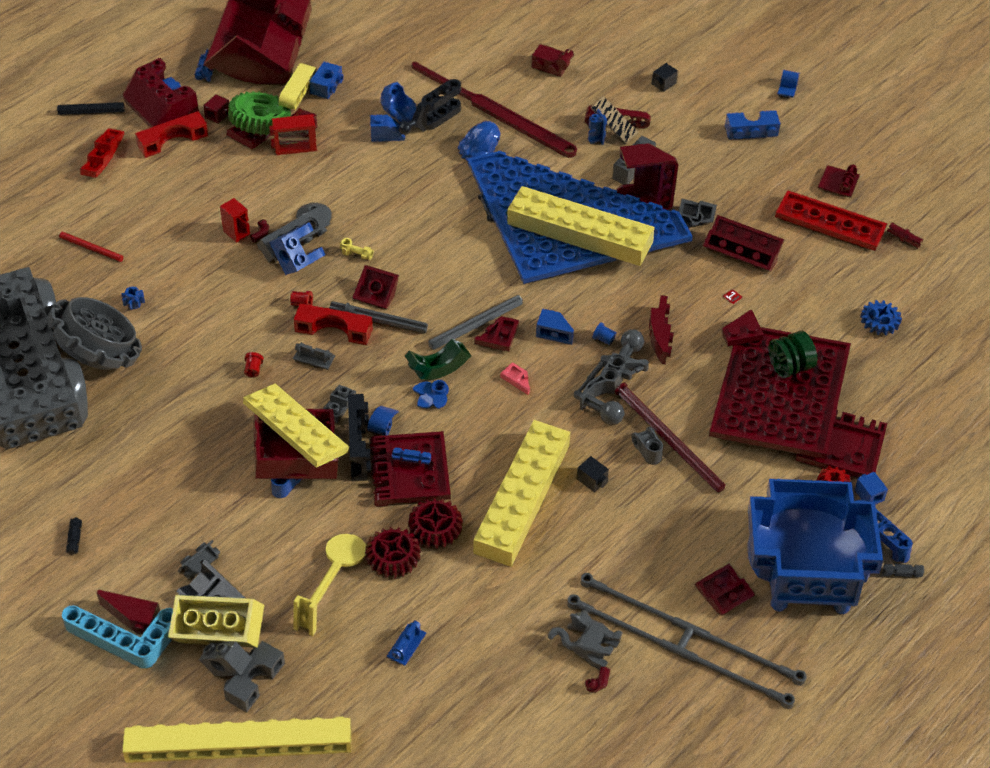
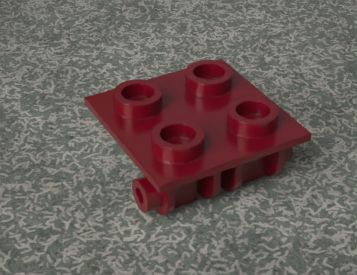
(839, 180)

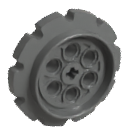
(94, 333)

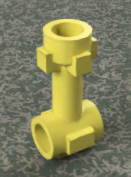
(347, 249)

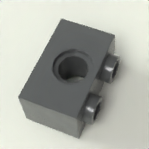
(225, 658)

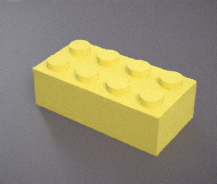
(216, 620)

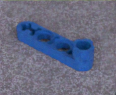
(898, 543)

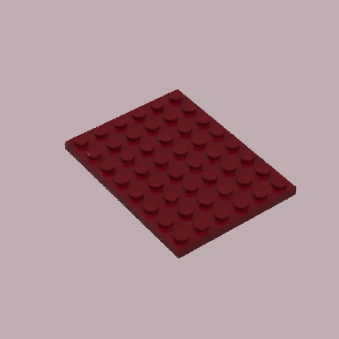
(777, 411)

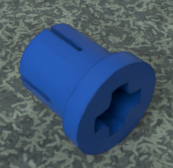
(604, 334)

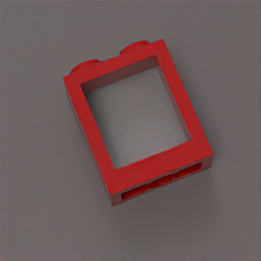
(291, 134)

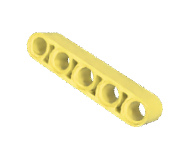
(296, 86)

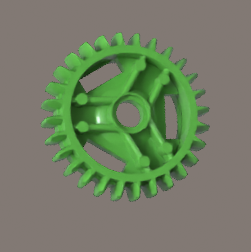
(255, 111)

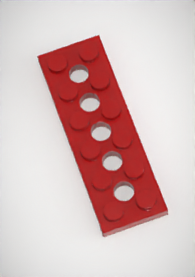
(837, 228)

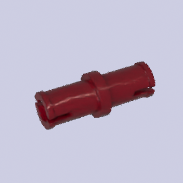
(905, 235)

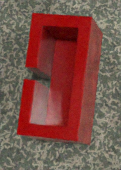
(234, 220)

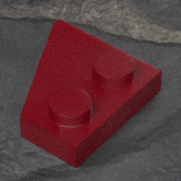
(742, 330)
(499, 335)

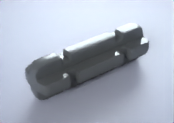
(903, 570)

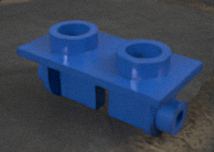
(202, 71)
(597, 126)
(407, 643)

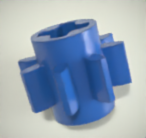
(133, 297)

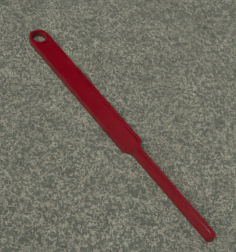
(507, 116)

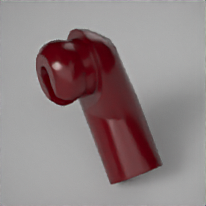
(599, 683)

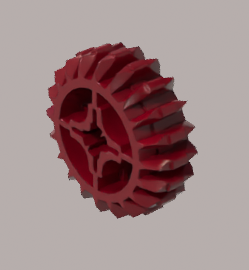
(447, 518)
(390, 546)

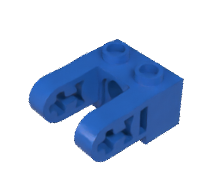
(290, 252)

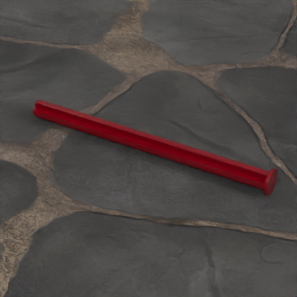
(689, 456)

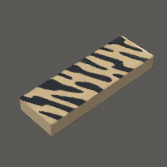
(615, 120)

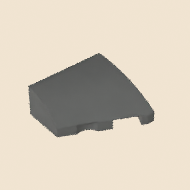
(697, 213)

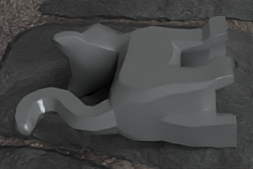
(589, 643)

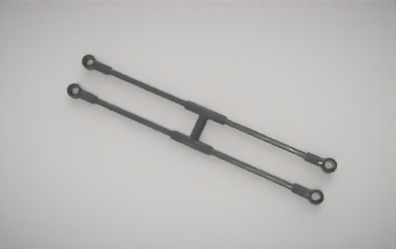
(690, 629)

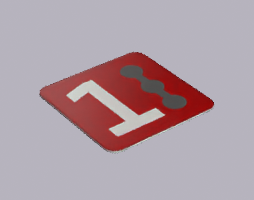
(732, 296)

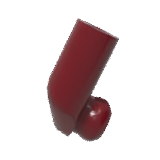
(262, 232)

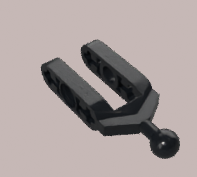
(434, 105)

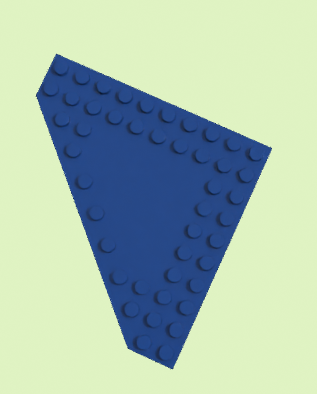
(543, 257)

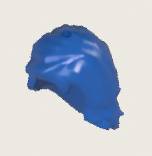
(397, 103)
(479, 140)

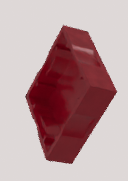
(280, 460)

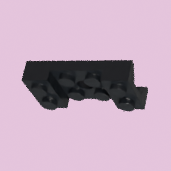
(358, 453)

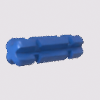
(411, 455)

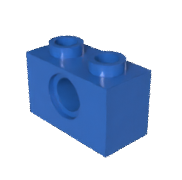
(326, 80)

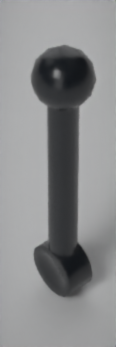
(489, 216)

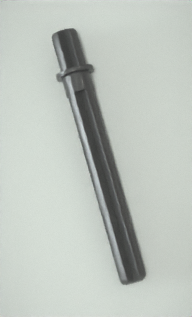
(382, 317)

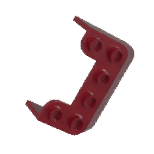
(154, 99)
(653, 174)

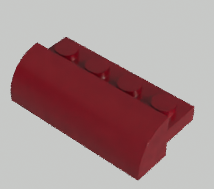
(744, 243)

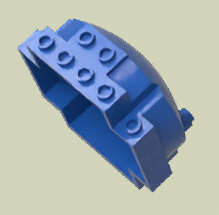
(813, 542)

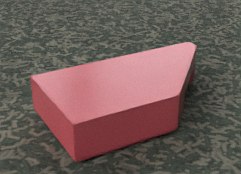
(517, 377)

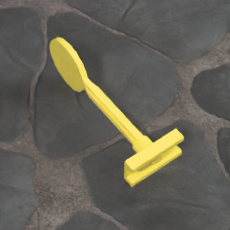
(342, 551)

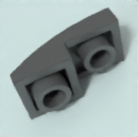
(339, 401)

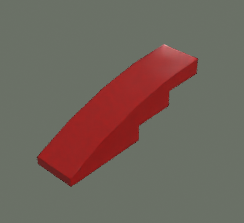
(103, 152)

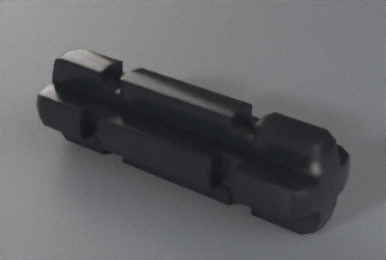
(74, 536)

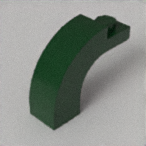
(440, 364)

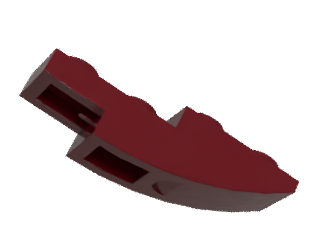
(660, 330)

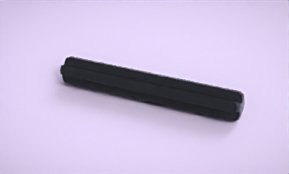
(90, 108)

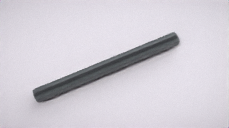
(475, 322)

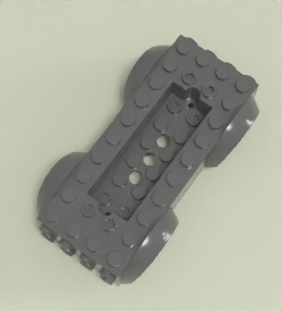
(54, 390)

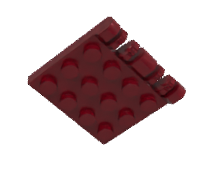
(851, 446)
(408, 479)

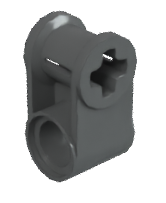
(648, 445)

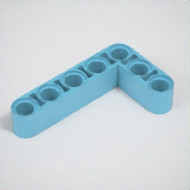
(119, 637)

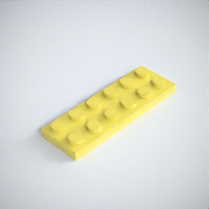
(296, 425)

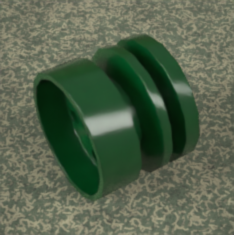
(792, 354)

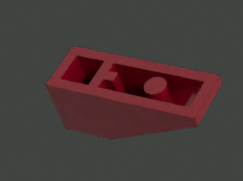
(131, 611)

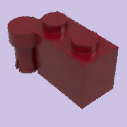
(551, 60)

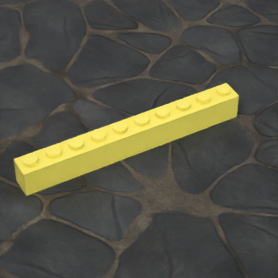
(237, 739)

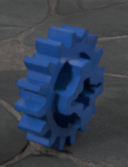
(880, 317)

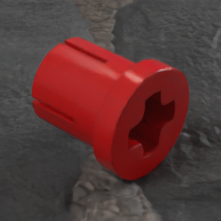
(301, 297)
(253, 363)

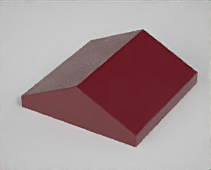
(376, 287)

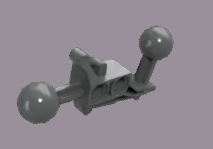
(615, 369)

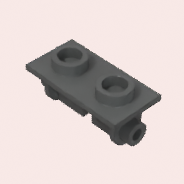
(315, 357)
(192, 564)

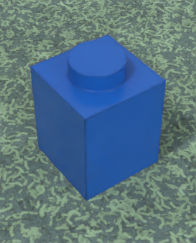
(871, 488)

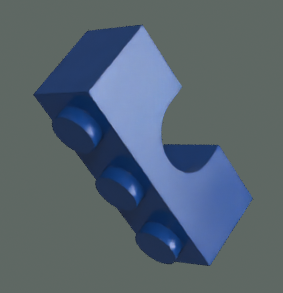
(741, 128)

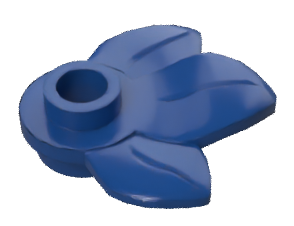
(432, 394)

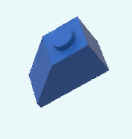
(385, 129)
(554, 327)

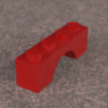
(188, 126)
(313, 318)

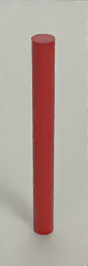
(91, 246)

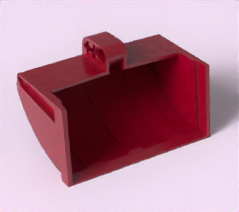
(259, 39)

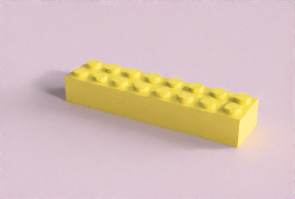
(580, 225)
(521, 493)

